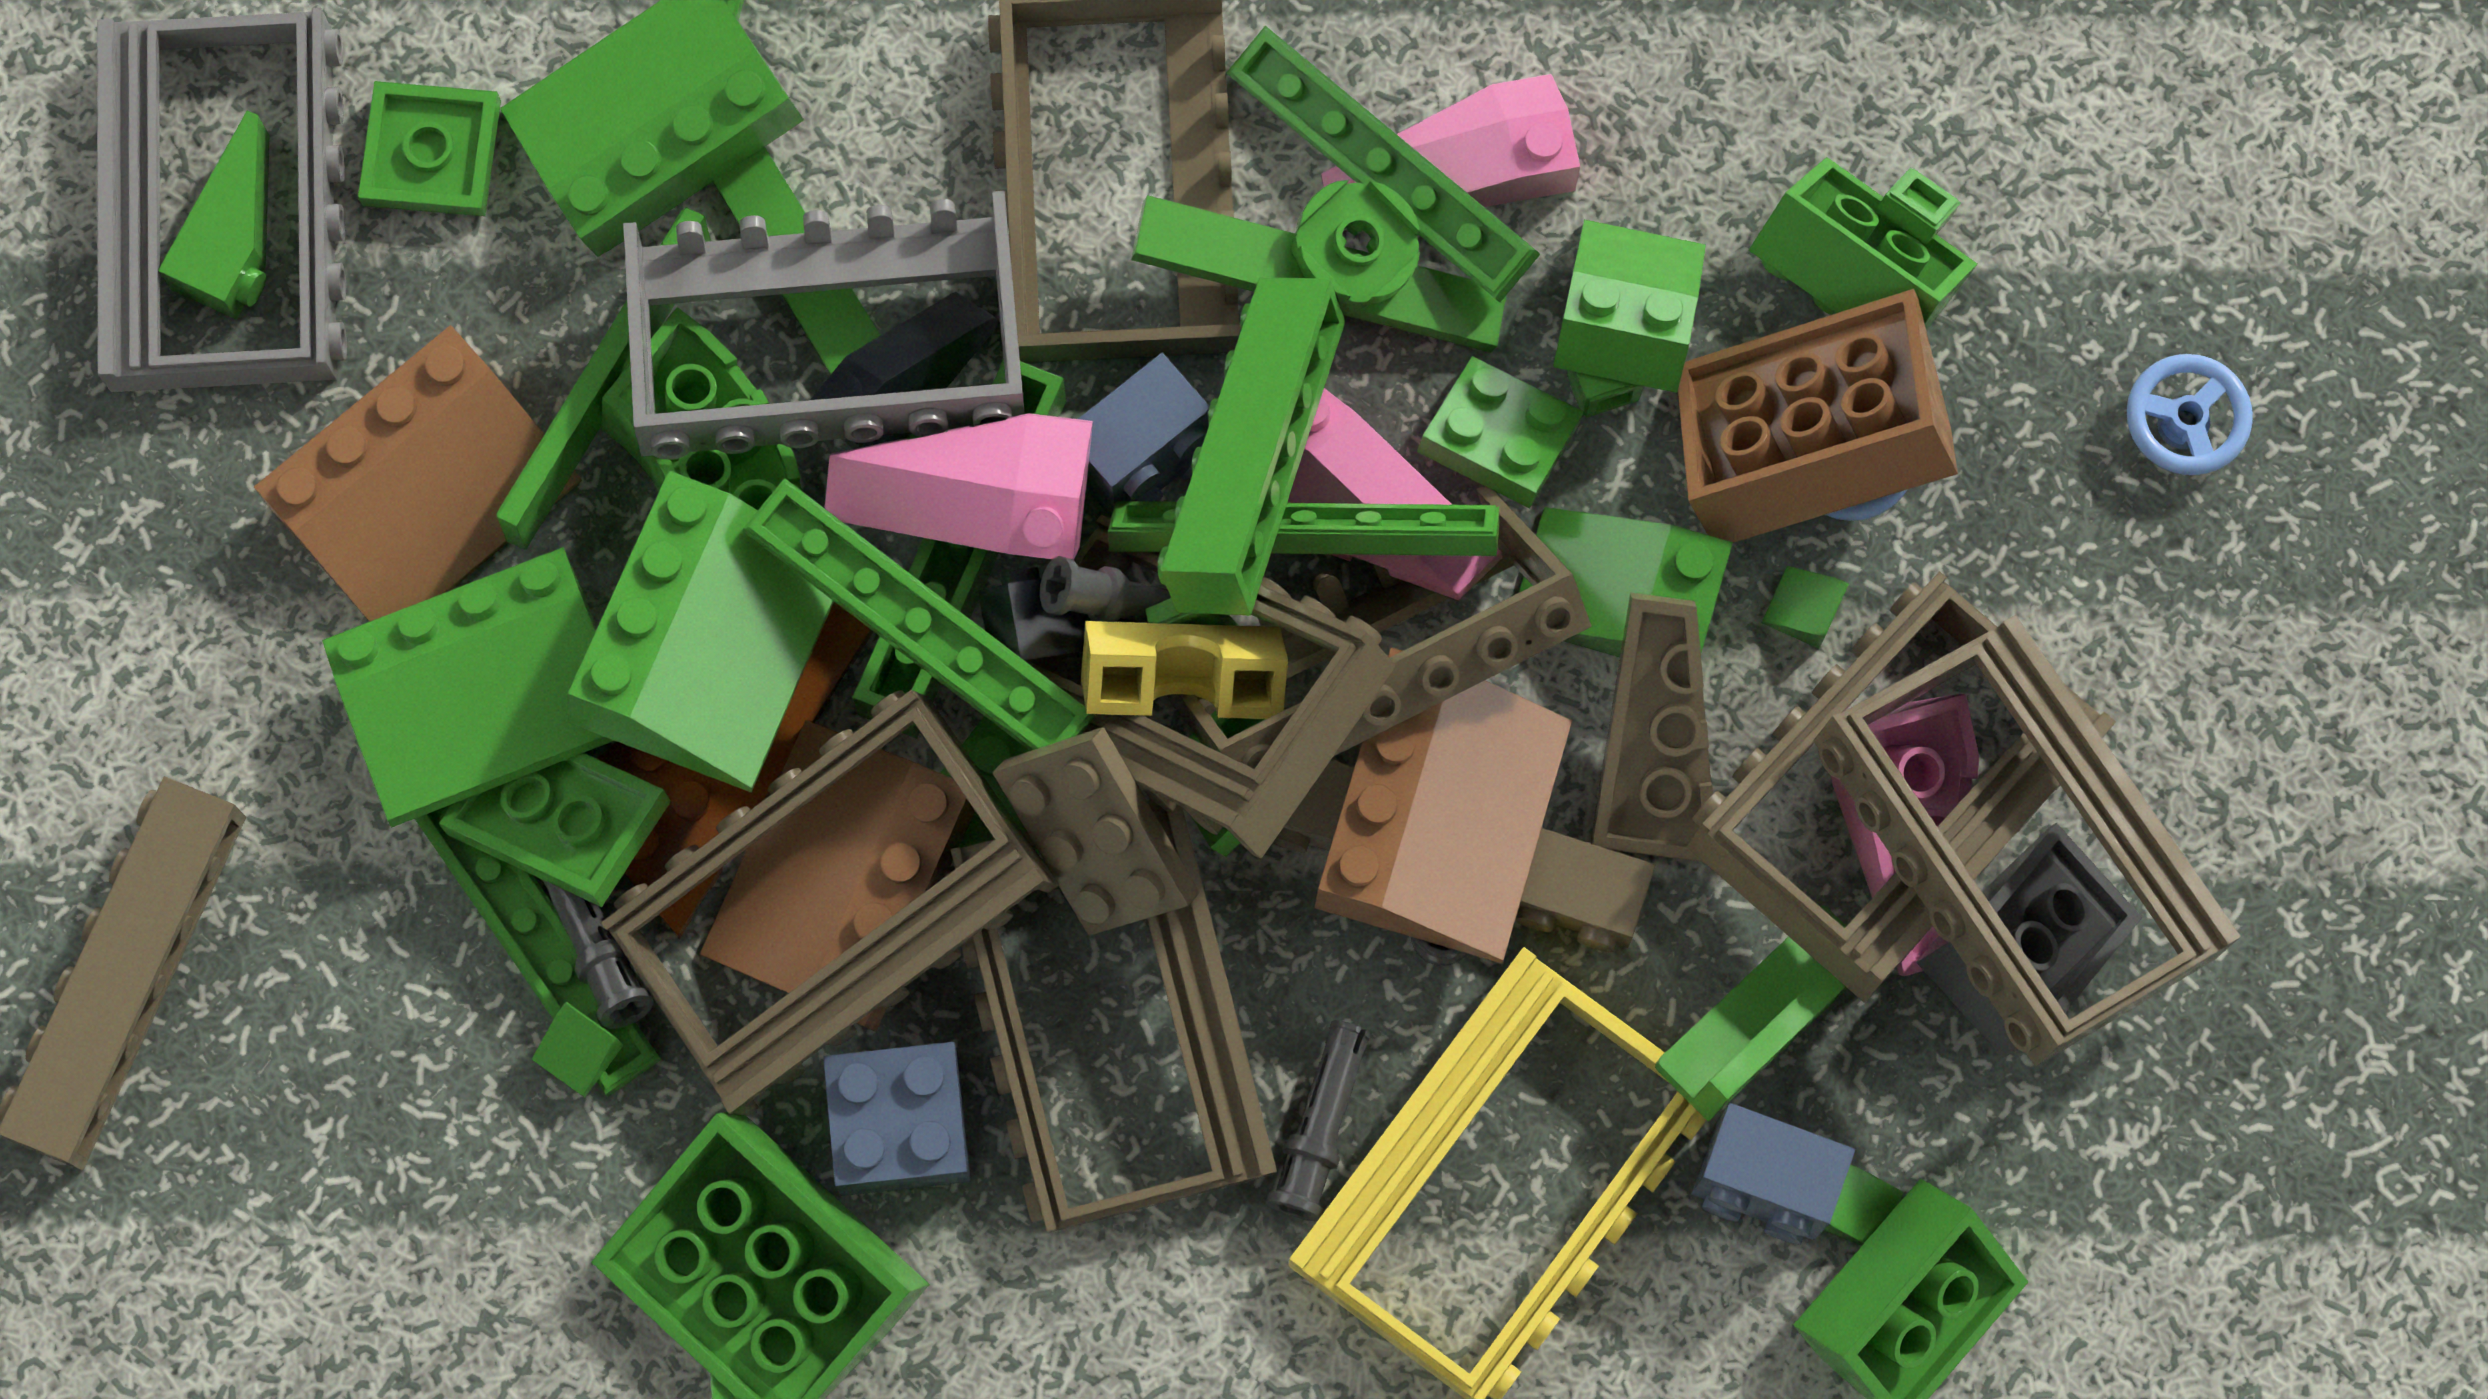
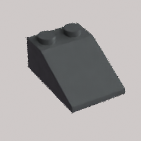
(2060, 917)

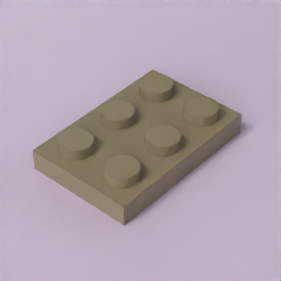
(1096, 831)

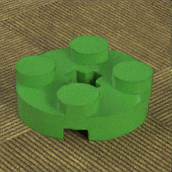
(1358, 208)

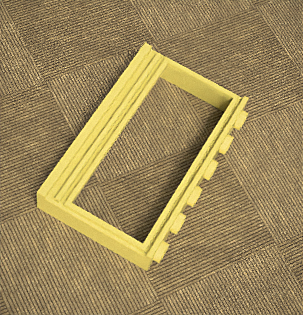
(1426, 1133)

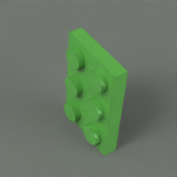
(563, 823)

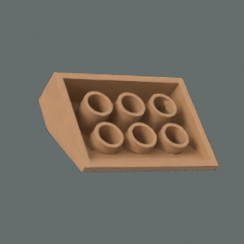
(1814, 420)
(409, 479)
(1446, 820)
(837, 867)

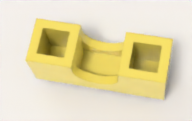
(1228, 665)

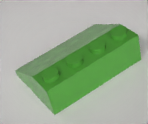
(649, 117)
(699, 639)
(467, 686)
(758, 1267)

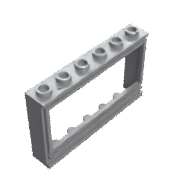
(131, 203)
(812, 263)

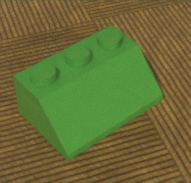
(1851, 254)
(1912, 1298)

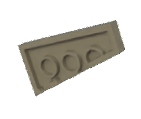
(1656, 735)

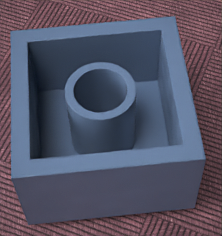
(1144, 435)
(896, 1119)
(1772, 1174)

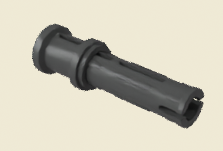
(1100, 594)
(601, 962)
(1312, 1149)

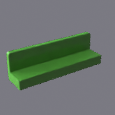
(1749, 1027)

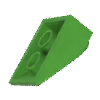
(1630, 306)
(1634, 556)

